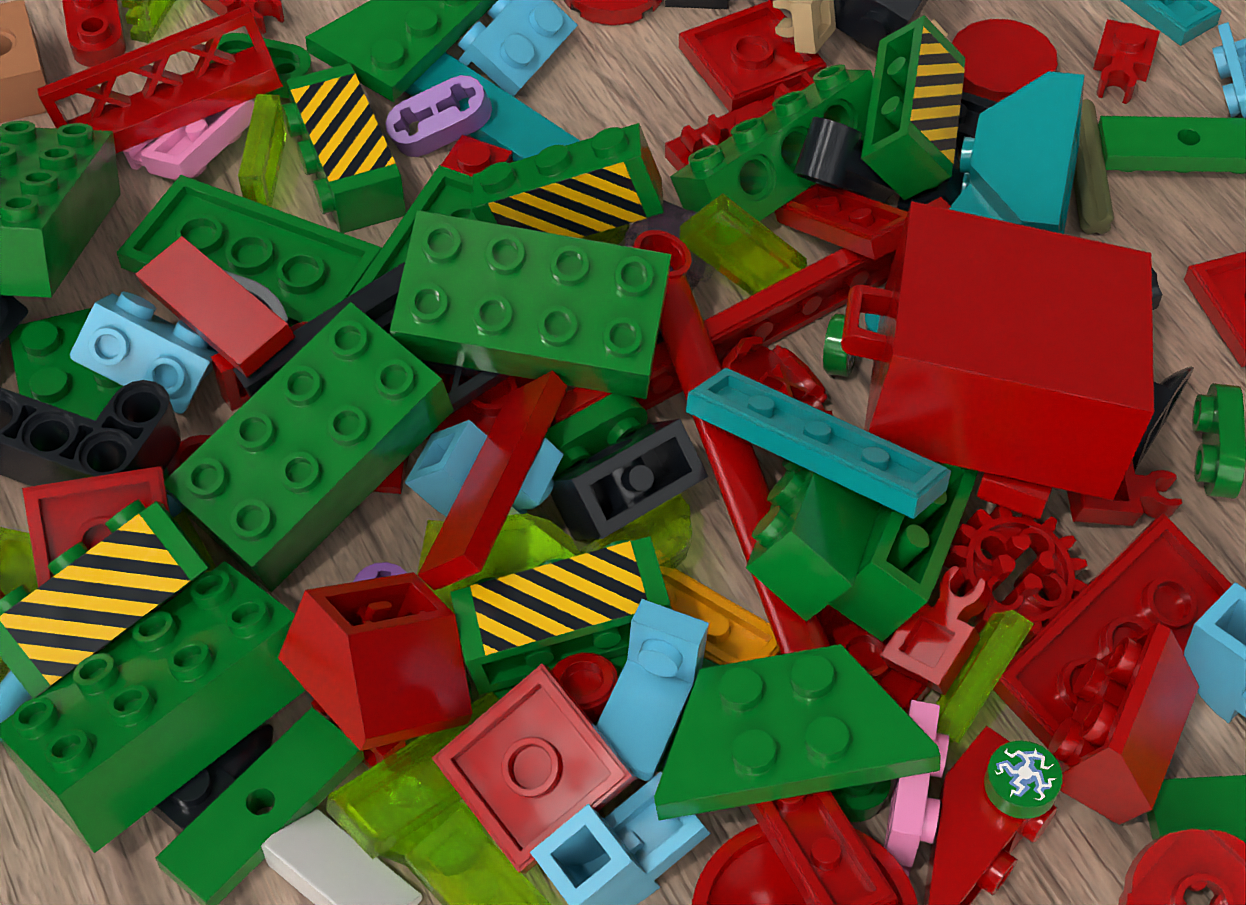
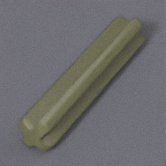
(1090, 177)

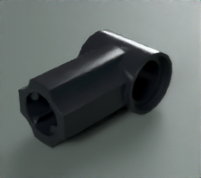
(834, 160)

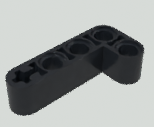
(55, 445)

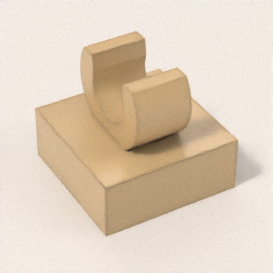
(810, 23)

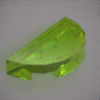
(669, 530)
(523, 545)

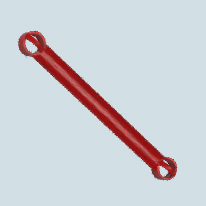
(730, 456)

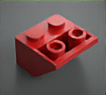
(380, 659)
(1125, 724)

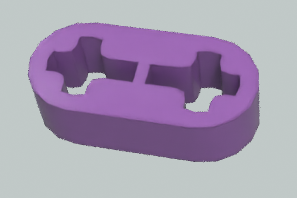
(438, 116)

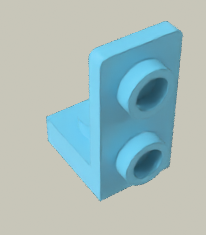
(653, 686)

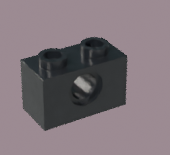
(627, 479)

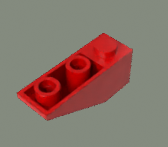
(972, 834)

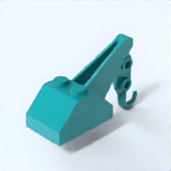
(1023, 157)

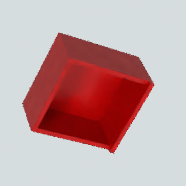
(1010, 350)

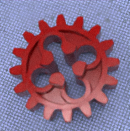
(1006, 540)

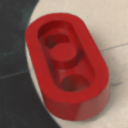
(94, 30)

